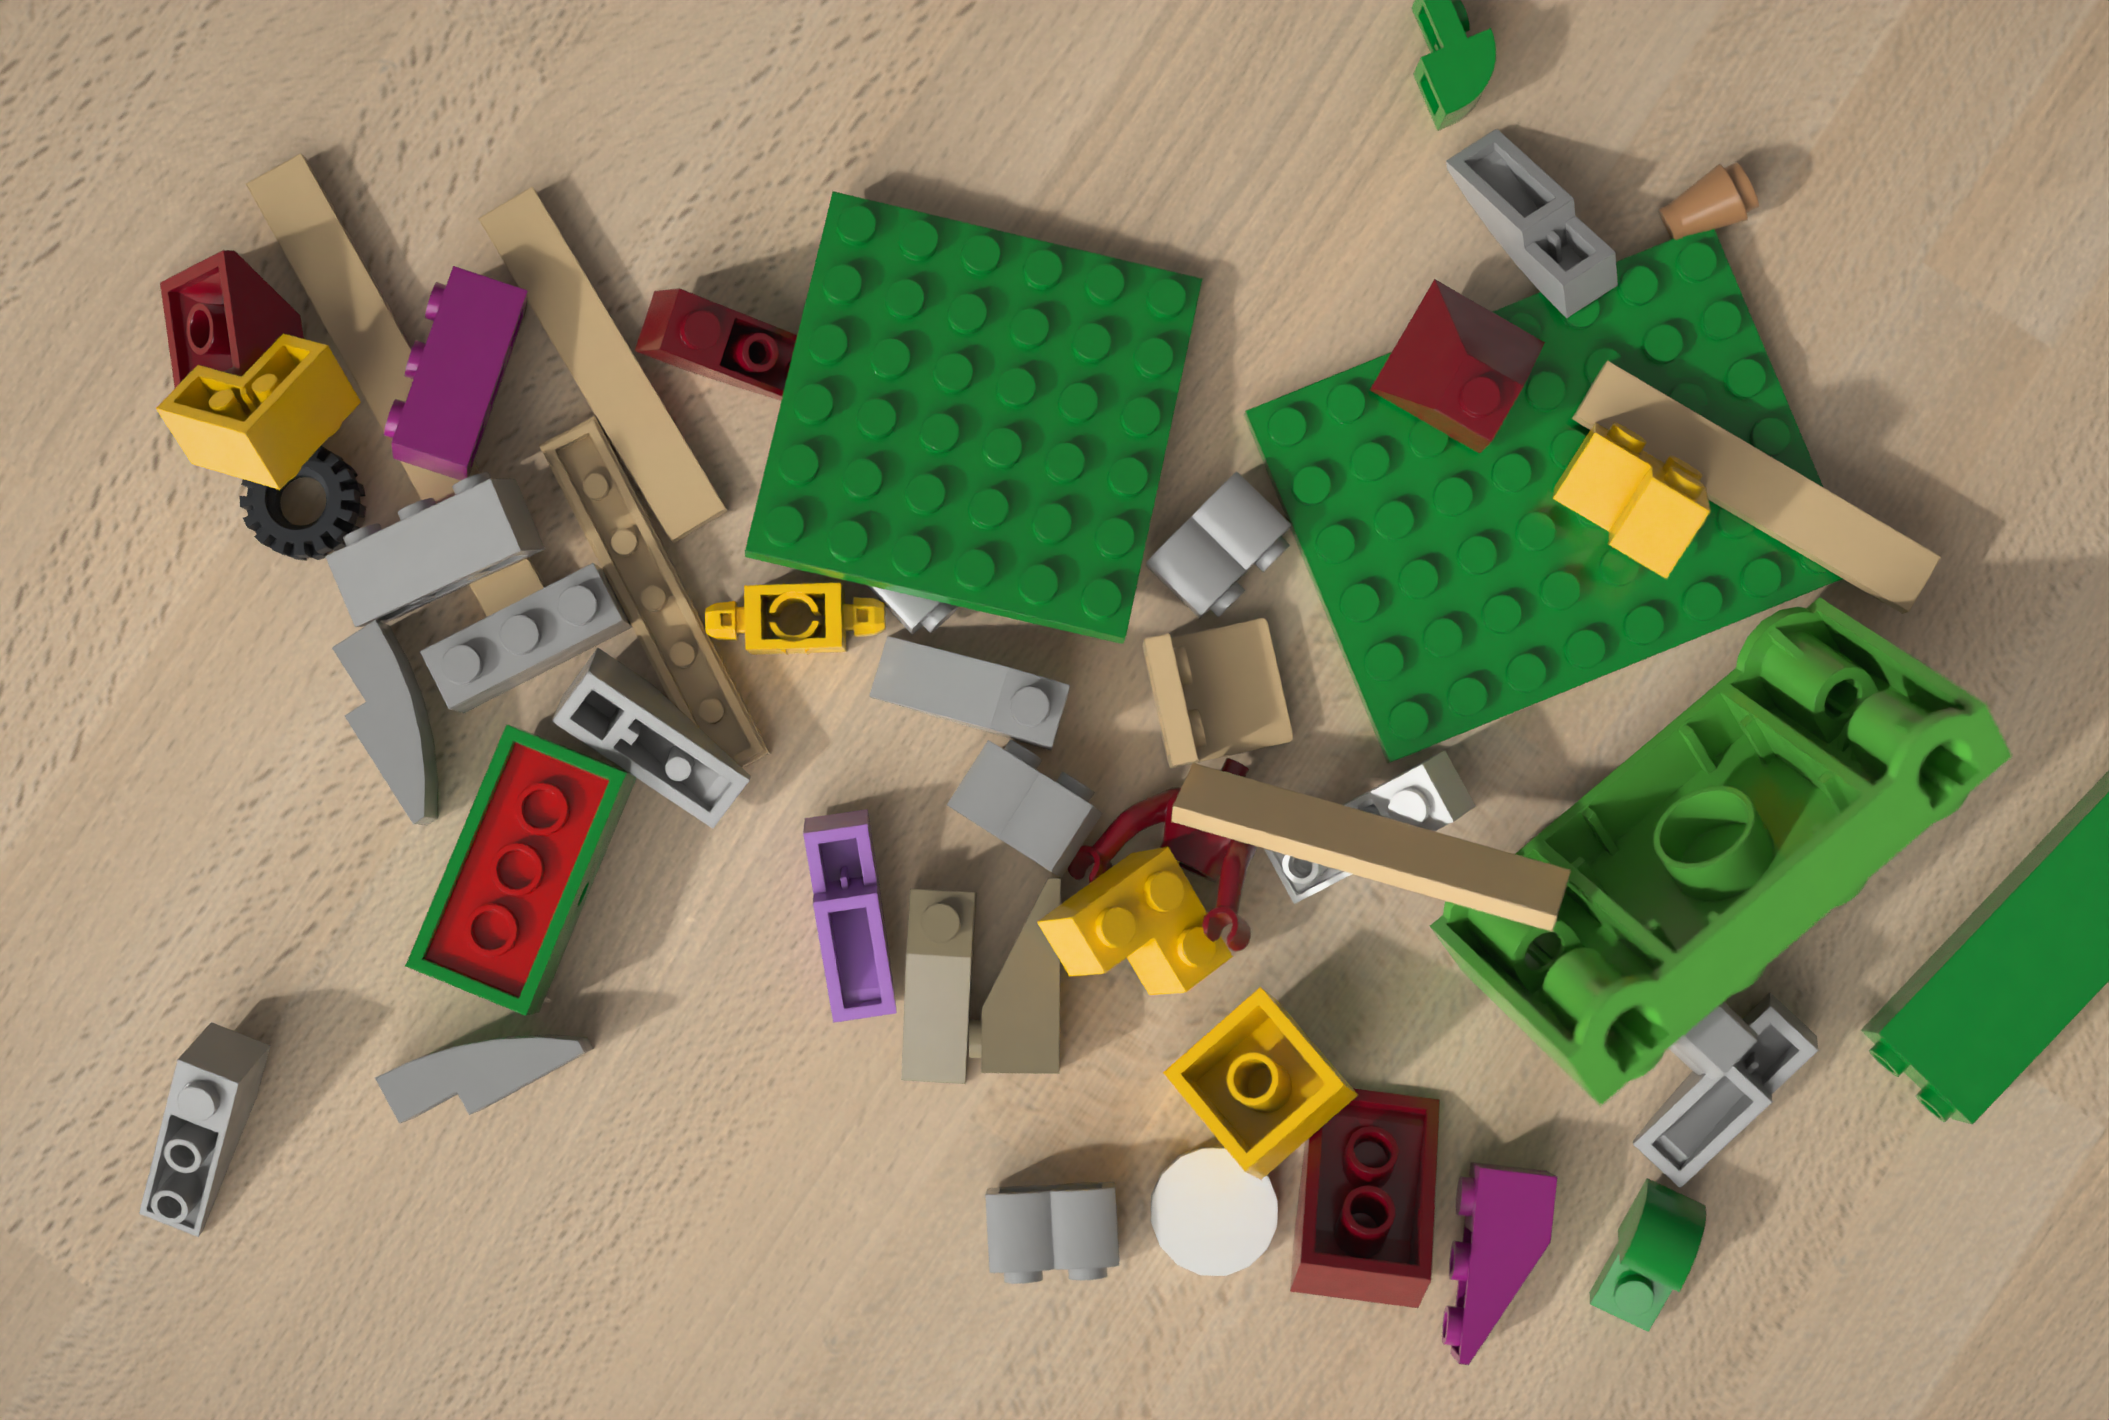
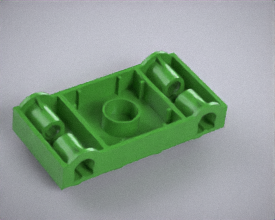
(1727, 841)

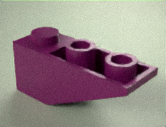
(1502, 1240)

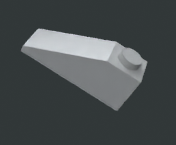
(970, 692)
(649, 738)

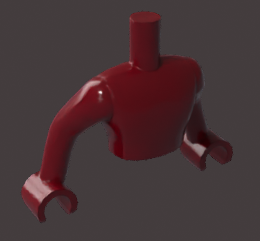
(1194, 850)

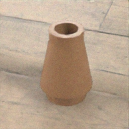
(1711, 203)

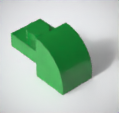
(1457, 65)
(1651, 1255)

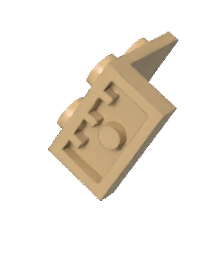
(1217, 692)

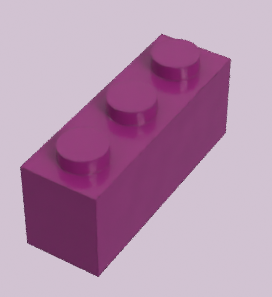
(456, 373)

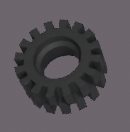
(328, 530)

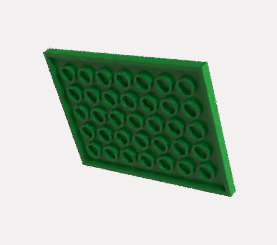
(1459, 569)

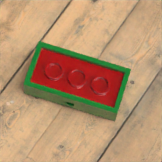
(521, 871)

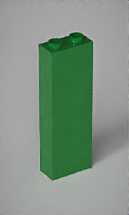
(2006, 973)

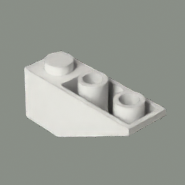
(1421, 796)

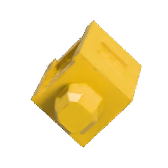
(728, 620)

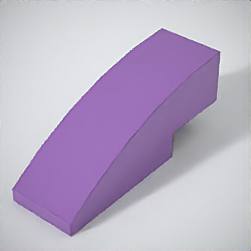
(849, 915)

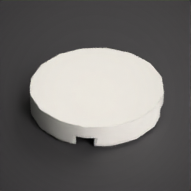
(1212, 1212)

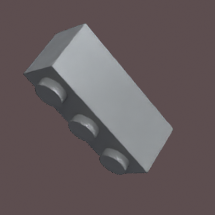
(434, 549)
(526, 639)

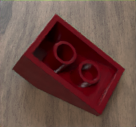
(1369, 1202)

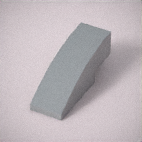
(1534, 222)
(393, 718)
(476, 1072)
(1711, 1113)

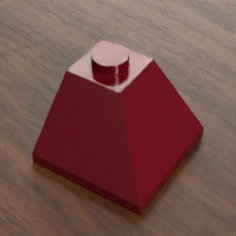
(223, 316)
(1458, 367)

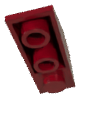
(717, 342)

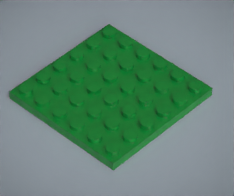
(975, 418)

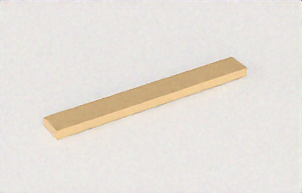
(362, 329)

